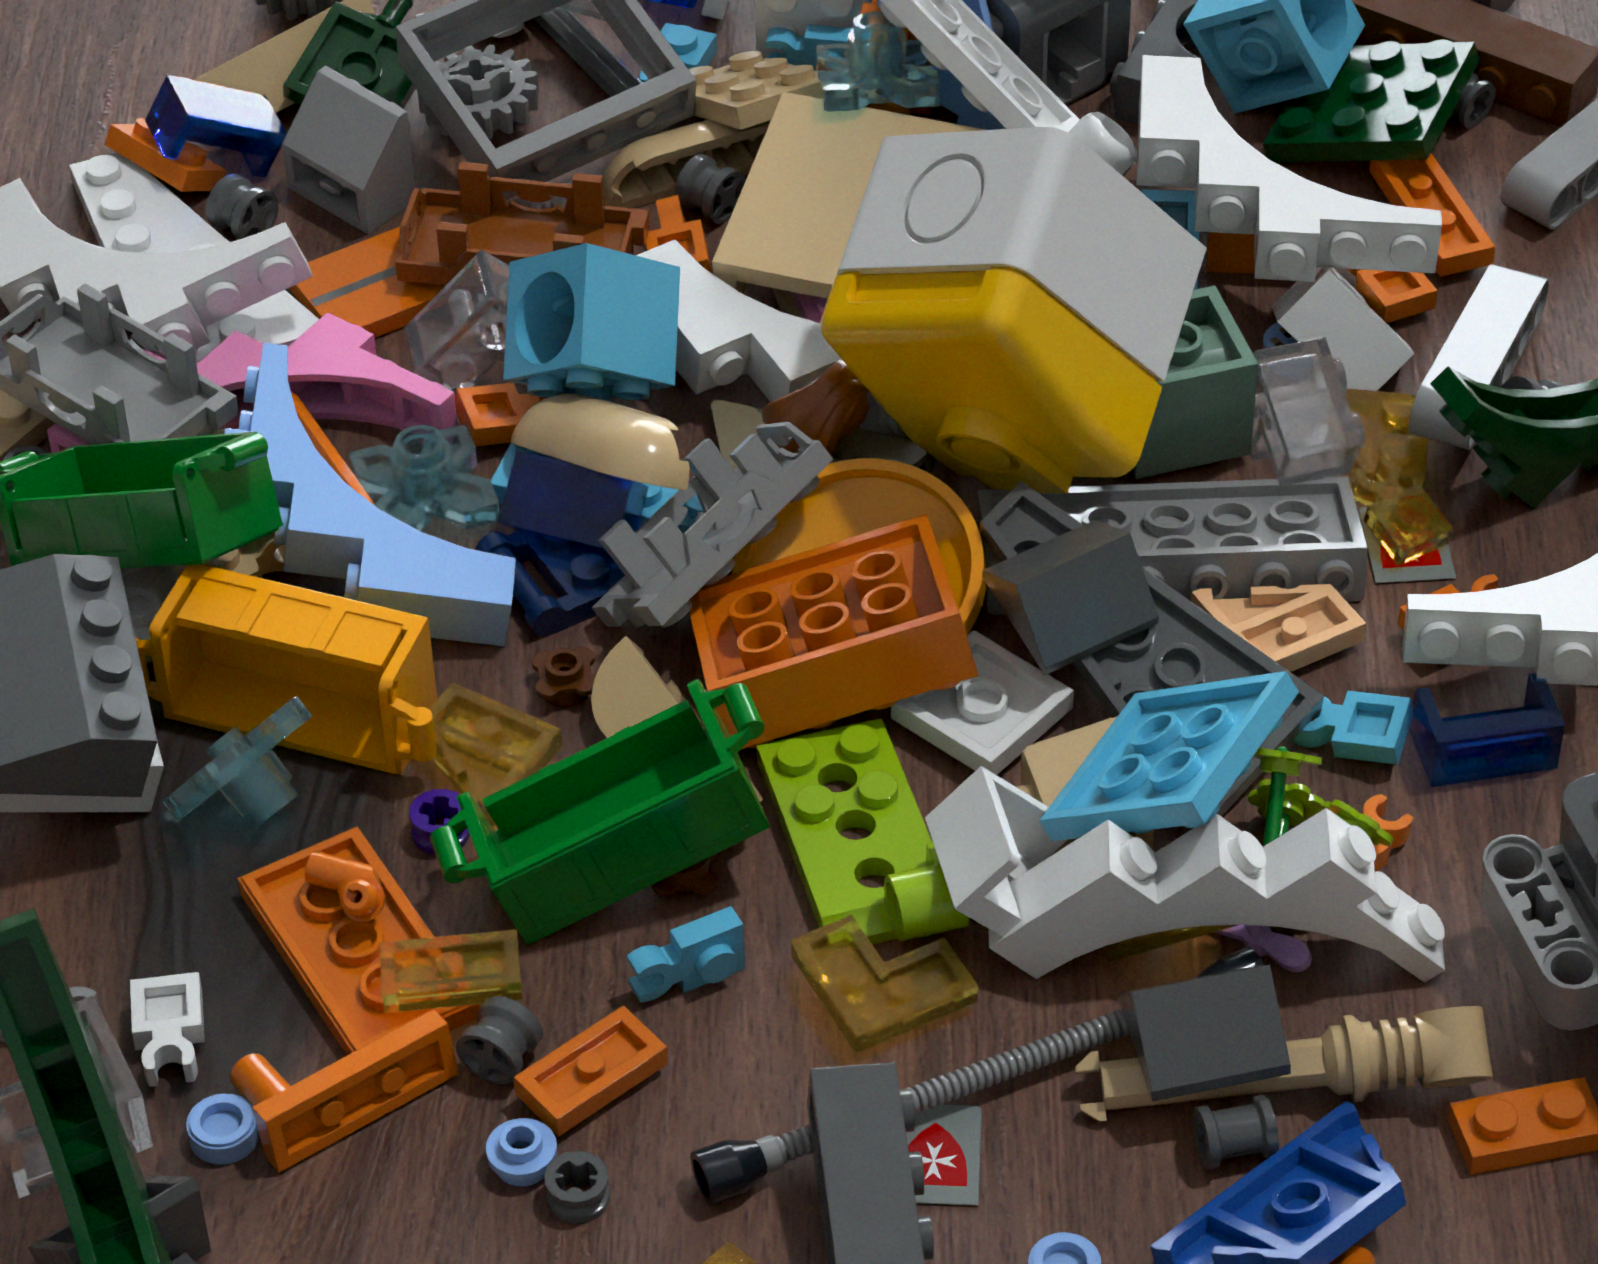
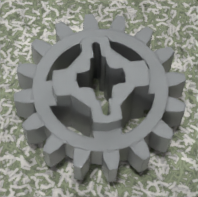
(491, 87)

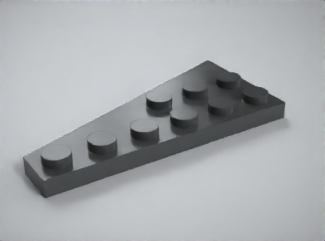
(1176, 652)

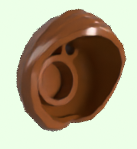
(824, 409)

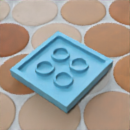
(1171, 756)

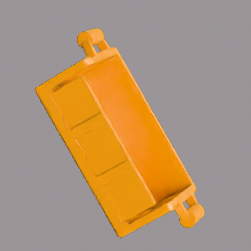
(245, 645)

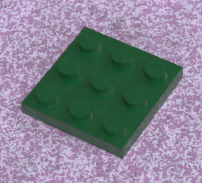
(1380, 106)

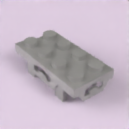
(99, 382)
(738, 507)

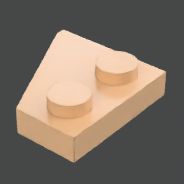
(1289, 624)

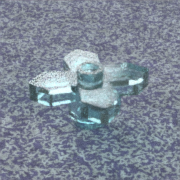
(875, 68)
(427, 478)
(245, 769)

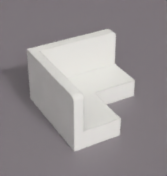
(1351, 327)
(985, 840)

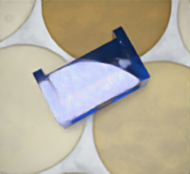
(216, 118)
(568, 500)
(1490, 741)

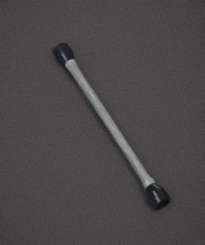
(737, 1165)

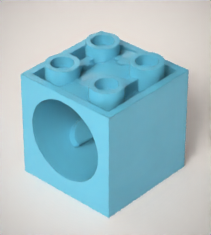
(1273, 47)
(591, 323)

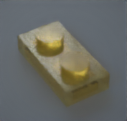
(449, 970)

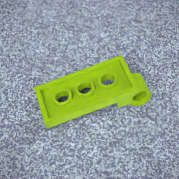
(914, 891)

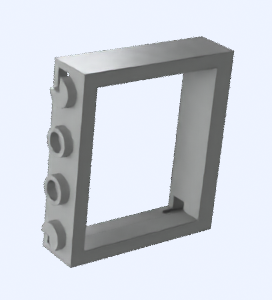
(567, 142)

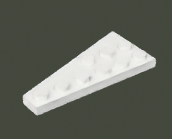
(143, 216)

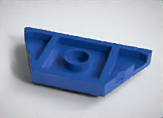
(1295, 1205)

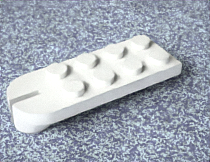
(999, 80)

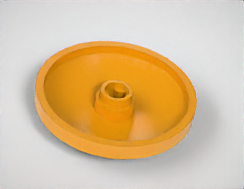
(872, 494)

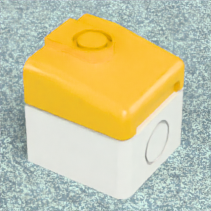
(1012, 303)

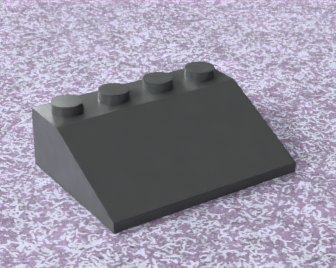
(71, 681)

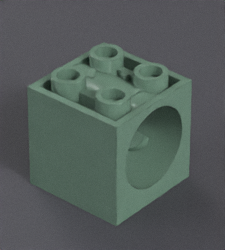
(1206, 395)

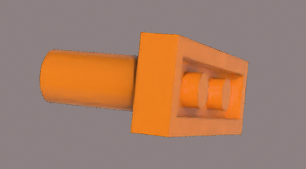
(348, 1092)

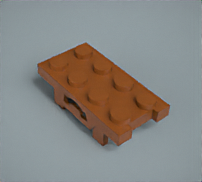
(456, 225)

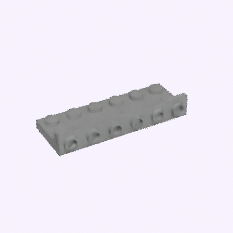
(1226, 533)

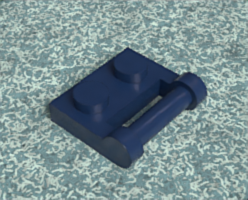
(572, 570)

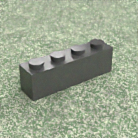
(865, 1166)

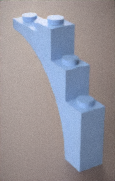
(345, 536)

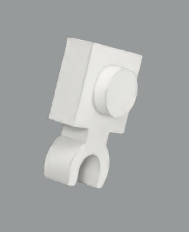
(167, 1022)

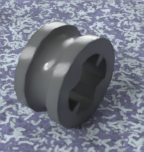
(1474, 102)
(574, 1204)

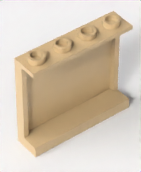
(807, 194)

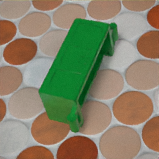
(140, 500)
(612, 815)

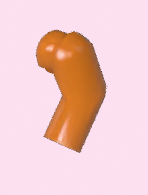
(354, 882)

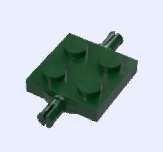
(359, 48)

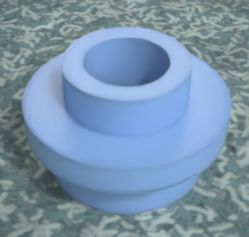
(523, 1165)

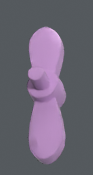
(1284, 950)

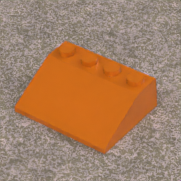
(834, 630)

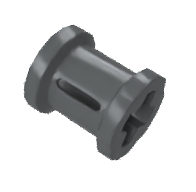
(1235, 1132)

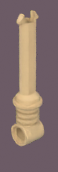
(1350, 1058)

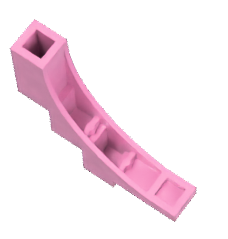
(332, 373)

